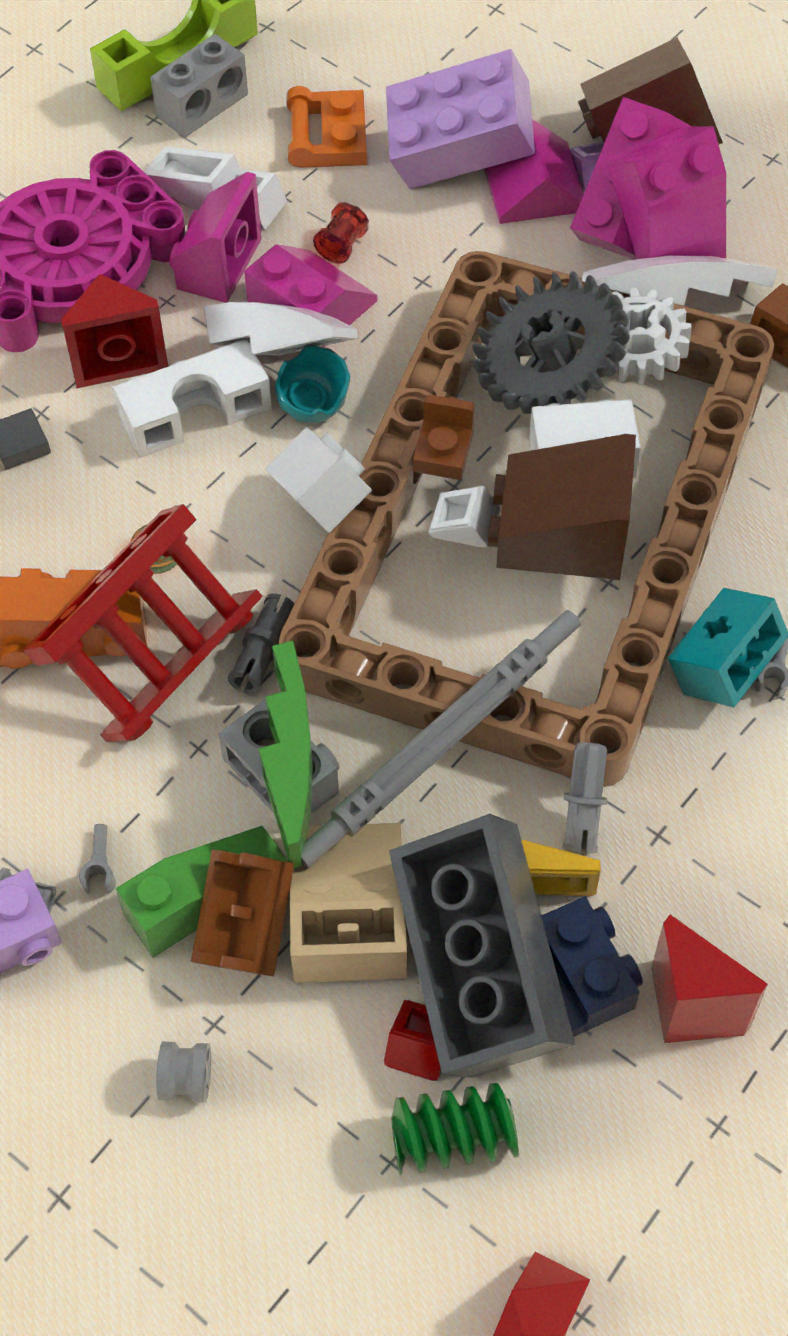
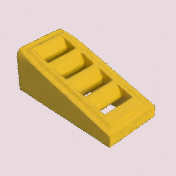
(561, 871)

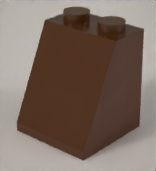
(655, 78)
(566, 508)

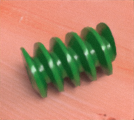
(453, 1127)

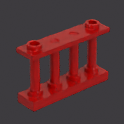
(98, 608)

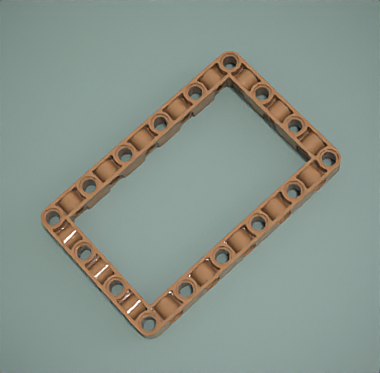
(542, 731)

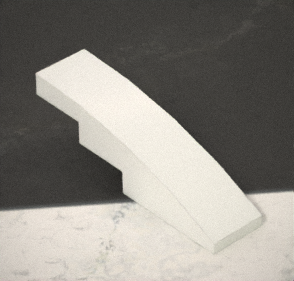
(676, 274)

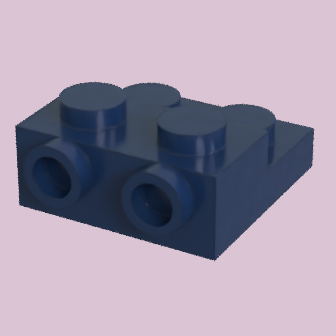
(589, 970)

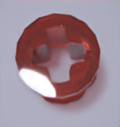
(336, 240)

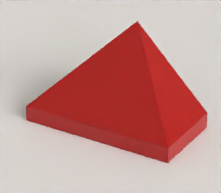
(542, 1300)

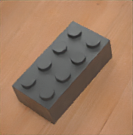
(480, 947)

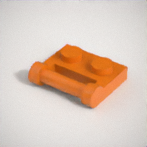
(342, 128)

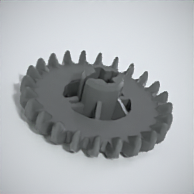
(546, 329)

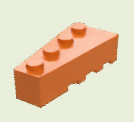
(37, 598)

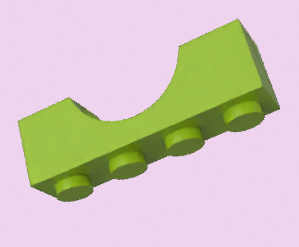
(126, 64)

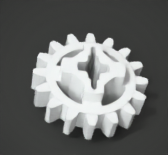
(648, 348)

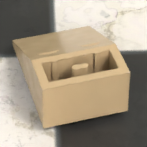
(349, 911)

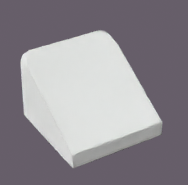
(464, 516)

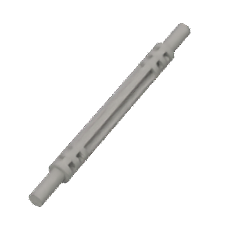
(438, 738)

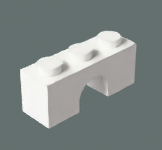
(220, 378)

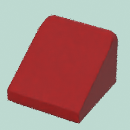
(412, 1043)

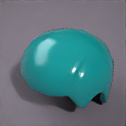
(312, 384)

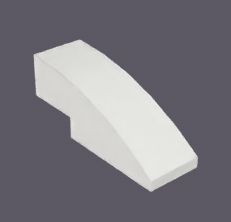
(193, 174)
(274, 327)

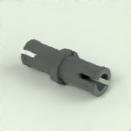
(258, 644)

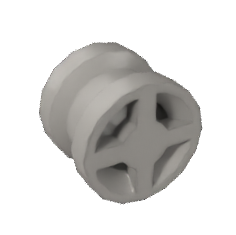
(183, 1071)

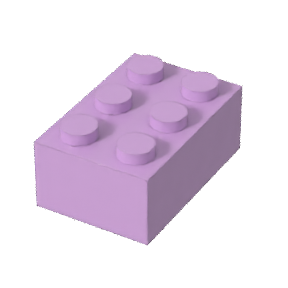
(460, 119)

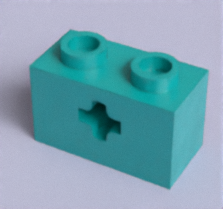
(728, 647)

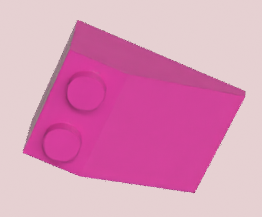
(674, 194)

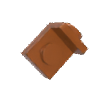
(444, 437)

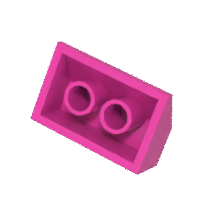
(599, 212)

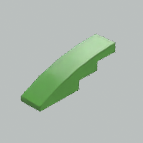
(288, 762)

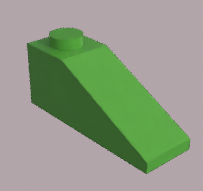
(168, 896)

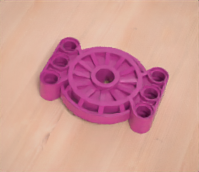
(71, 231)

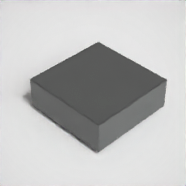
(21, 439)

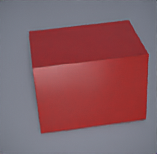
(113, 334)
(701, 987)

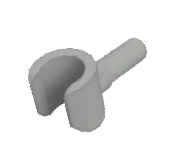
(776, 669)
(98, 861)

